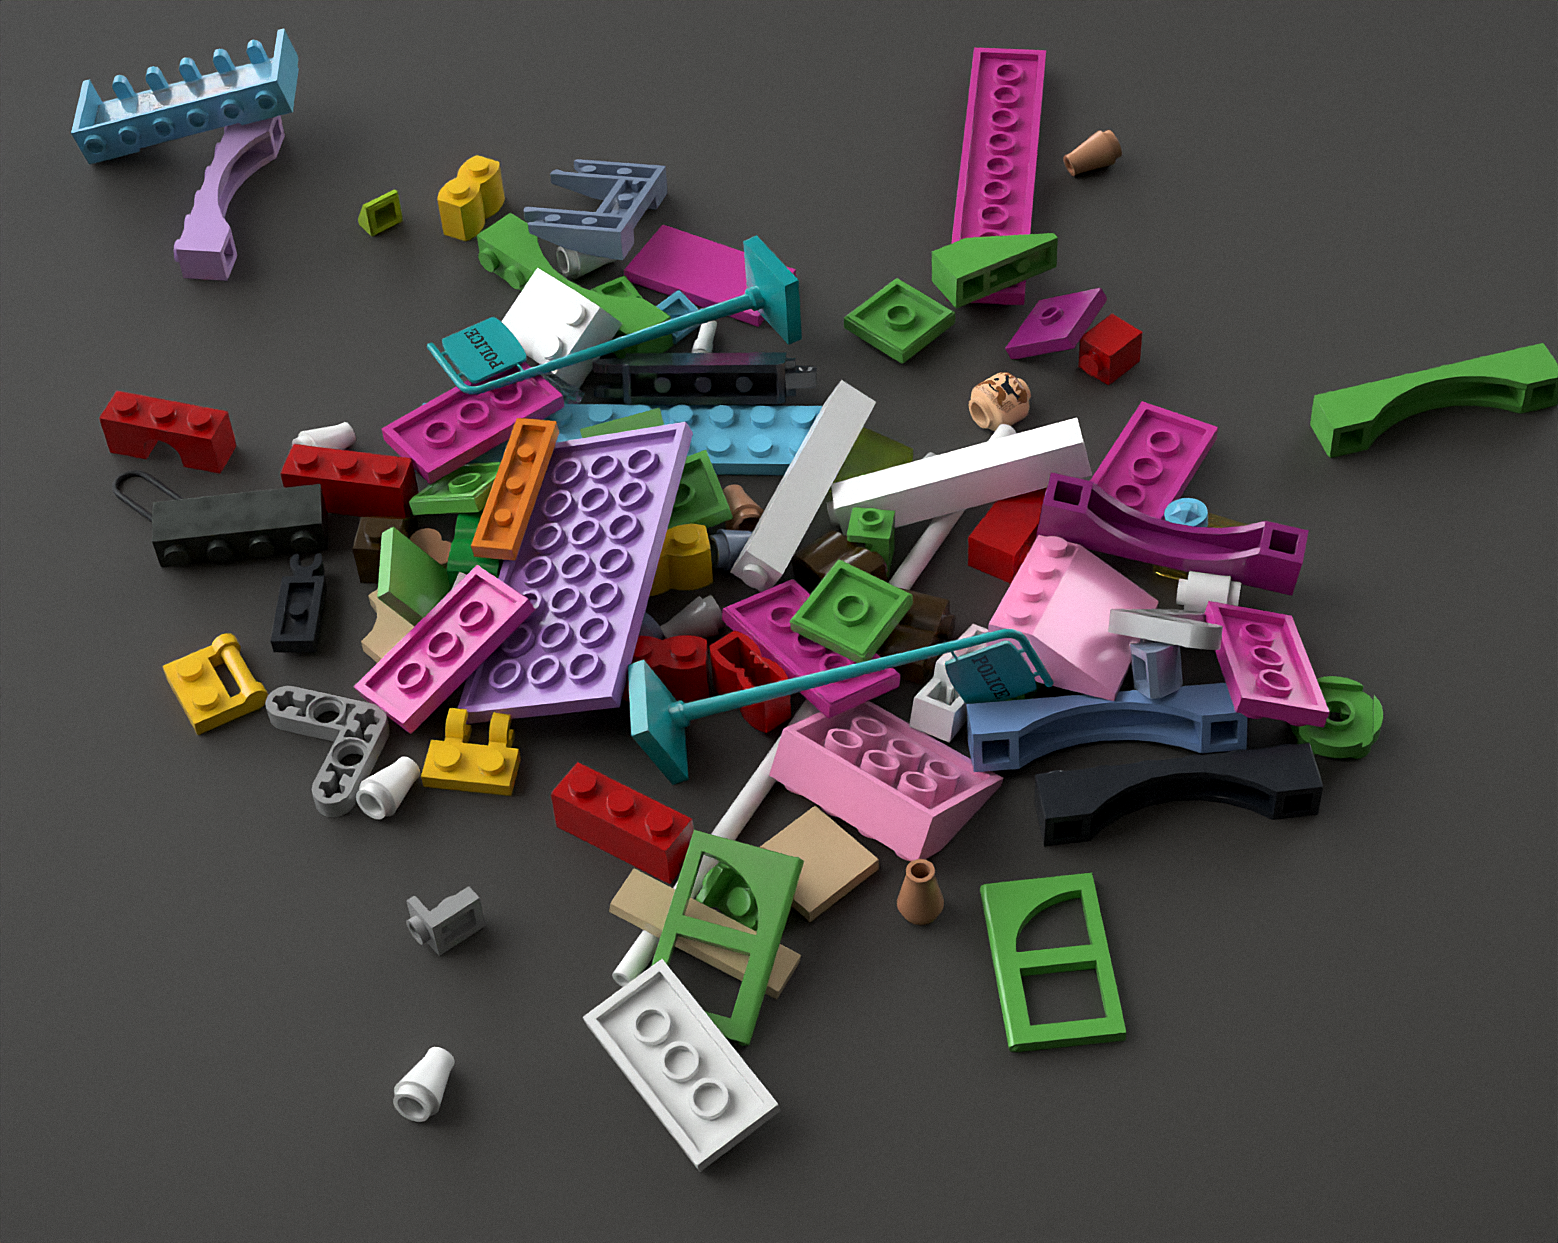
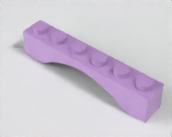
(207, 240)

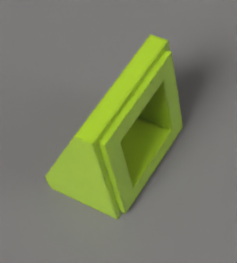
(381, 213)

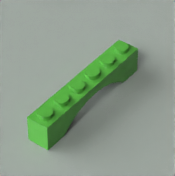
(515, 256)
(1508, 380)

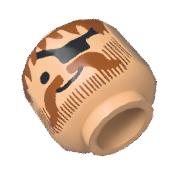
(999, 401)

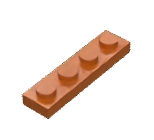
(515, 489)

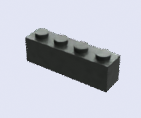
(240, 525)

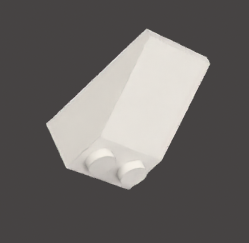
(557, 322)

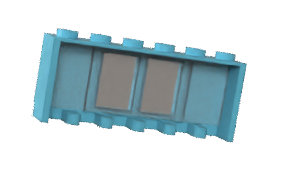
(186, 107)

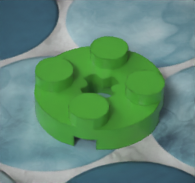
(1345, 738)

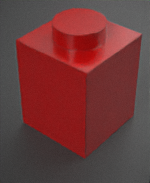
(1110, 349)

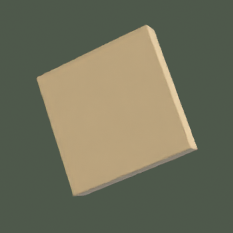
(831, 861)

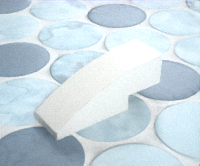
(938, 706)

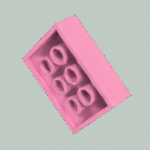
(1064, 611)
(883, 778)

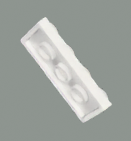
(681, 1065)

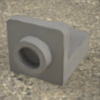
(447, 923)

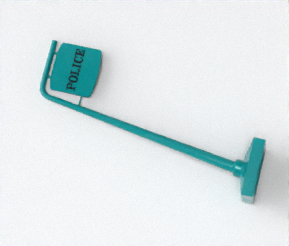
(492, 348)
(978, 677)

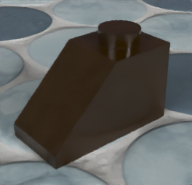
(368, 542)

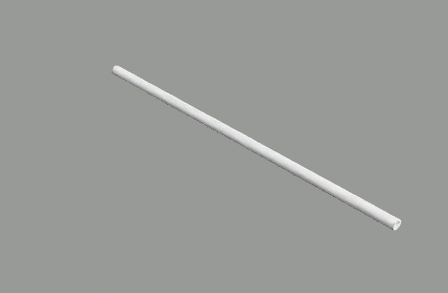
(760, 783)

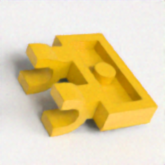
(473, 767)

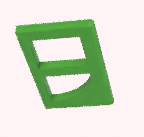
(773, 883)
(1007, 911)

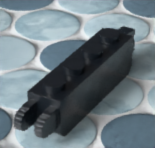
(704, 378)

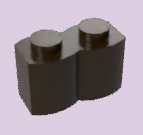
(819, 556)
(922, 626)

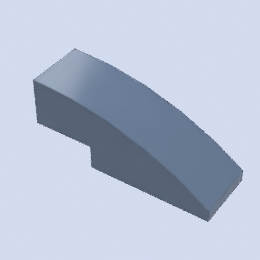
(1156, 668)

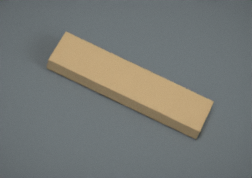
(646, 905)

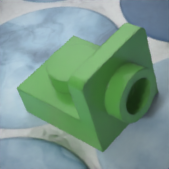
(875, 529)
(730, 894)

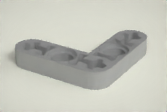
(1167, 626)
(343, 731)

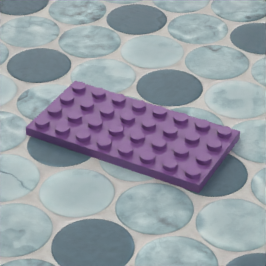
(586, 573)

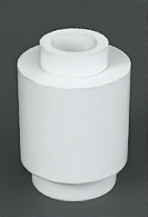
(1206, 587)

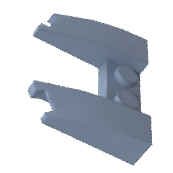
(609, 231)

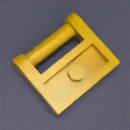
(202, 691)

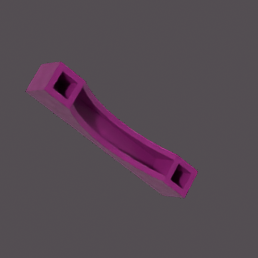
(1254, 554)

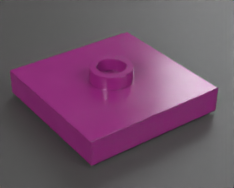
(1056, 324)

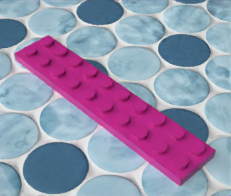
(1000, 151)

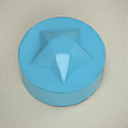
(1187, 512)

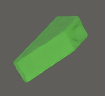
(989, 264)

